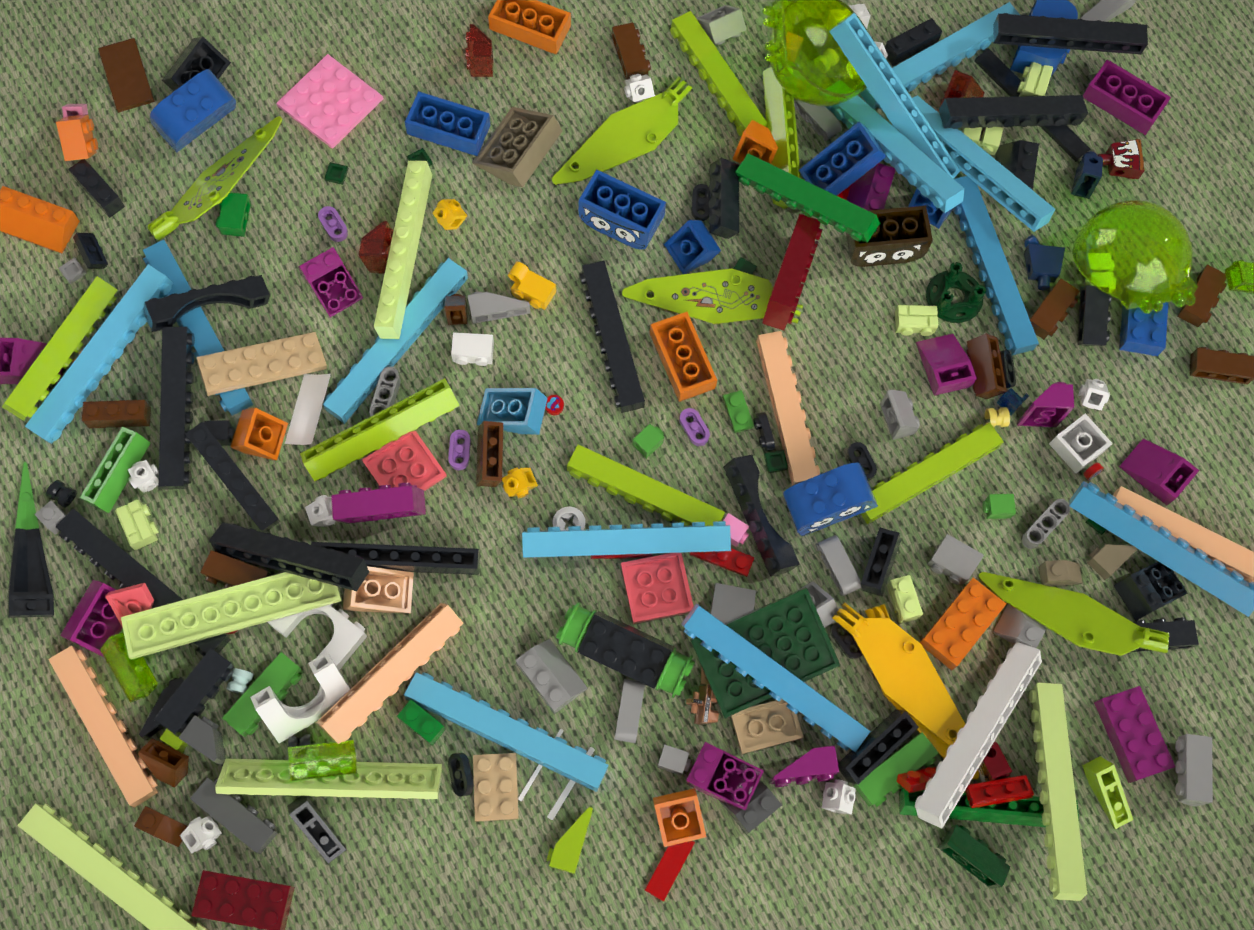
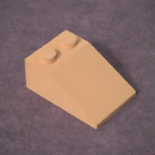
(381, 592)

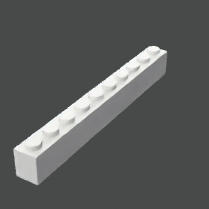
(978, 734)

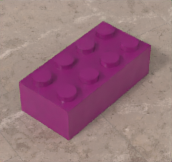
(1126, 97)
(378, 504)
(1134, 734)

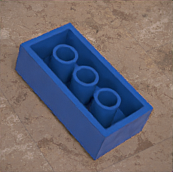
(447, 123)
(844, 160)
(1143, 331)

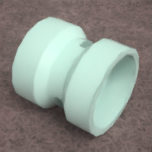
(240, 679)

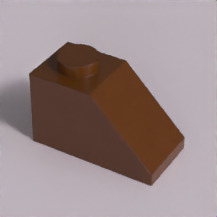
(456, 309)
(164, 762)
(160, 826)

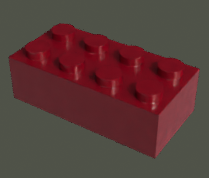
(243, 901)

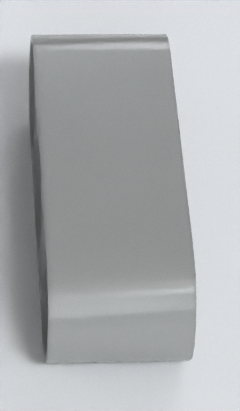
(820, 118)
(385, 387)
(1052, 517)
(838, 562)
(629, 711)

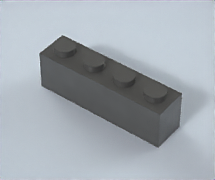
(234, 816)

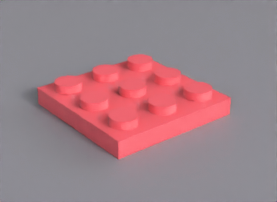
(405, 462)
(657, 587)

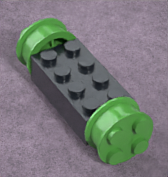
(625, 649)

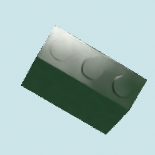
(975, 856)

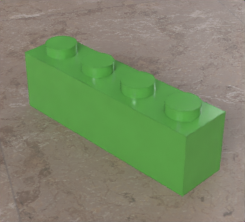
(113, 470)
(279, 676)
(884, 777)

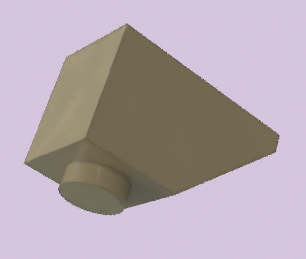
(1109, 558)
(1060, 573)

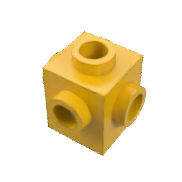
(449, 214)
(519, 482)

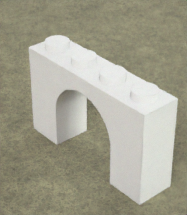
(346, 635)
(286, 720)

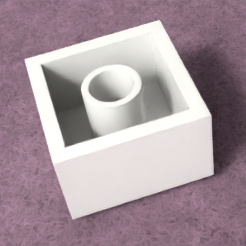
(1080, 443)

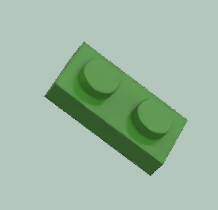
(738, 411)

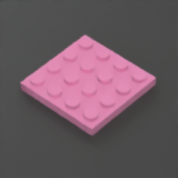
(329, 101)

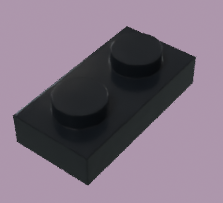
(90, 250)

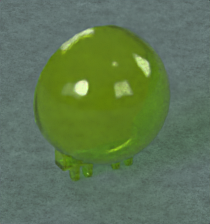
(805, 53)
(1137, 255)

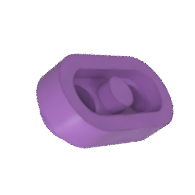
(334, 224)
(696, 427)
(459, 450)

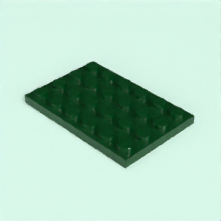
(783, 630)

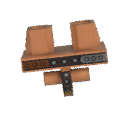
(701, 705)

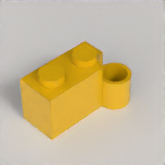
(531, 286)

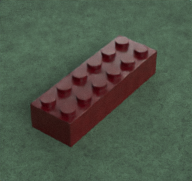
(792, 273)

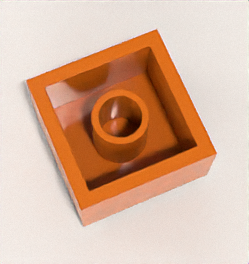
(77, 137)

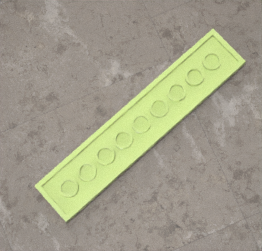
(223, 612)
(371, 780)

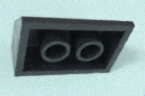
(196, 58)
(1019, 159)

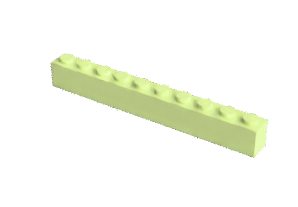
(403, 250)
(1057, 793)
(103, 871)

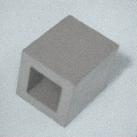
(50, 516)
(674, 760)

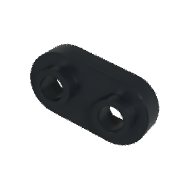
(701, 203)
(1008, 368)
(762, 424)
(864, 459)
(845, 641)
(460, 774)

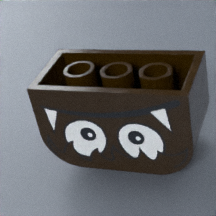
(900, 238)

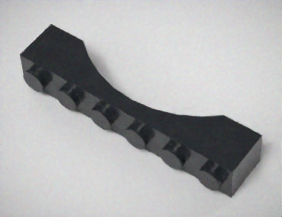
(167, 310)
(232, 477)
(774, 550)

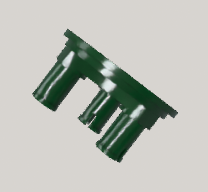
(942, 299)

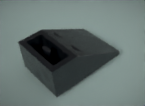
(1149, 589)

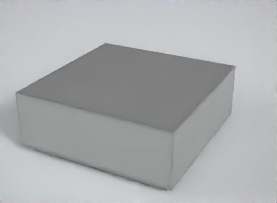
(72, 270)

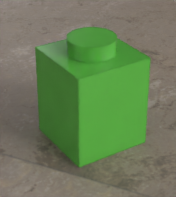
(648, 440)
(999, 506)

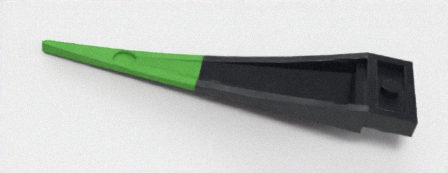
(29, 580)

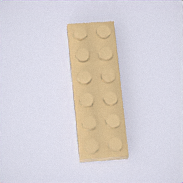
(261, 363)

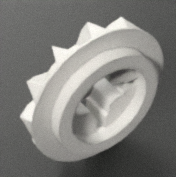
(567, 513)

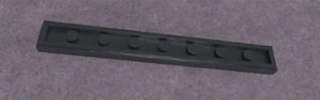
(1009, 83)

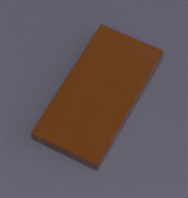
(126, 75)

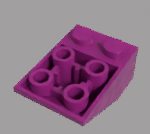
(330, 282)
(17, 357)
(946, 364)
(1159, 470)
(816, 764)
(724, 776)

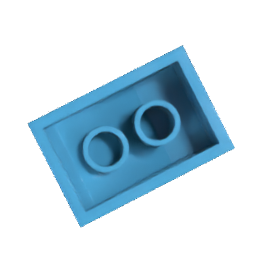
(517, 408)

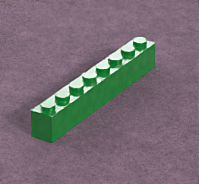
(807, 198)
(1018, 812)

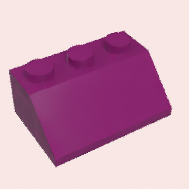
(872, 188)
(1049, 407)
(92, 619)

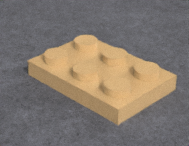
(765, 726)
(495, 787)

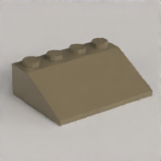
(518, 145)

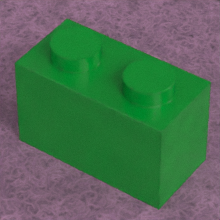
(234, 214)
(421, 722)

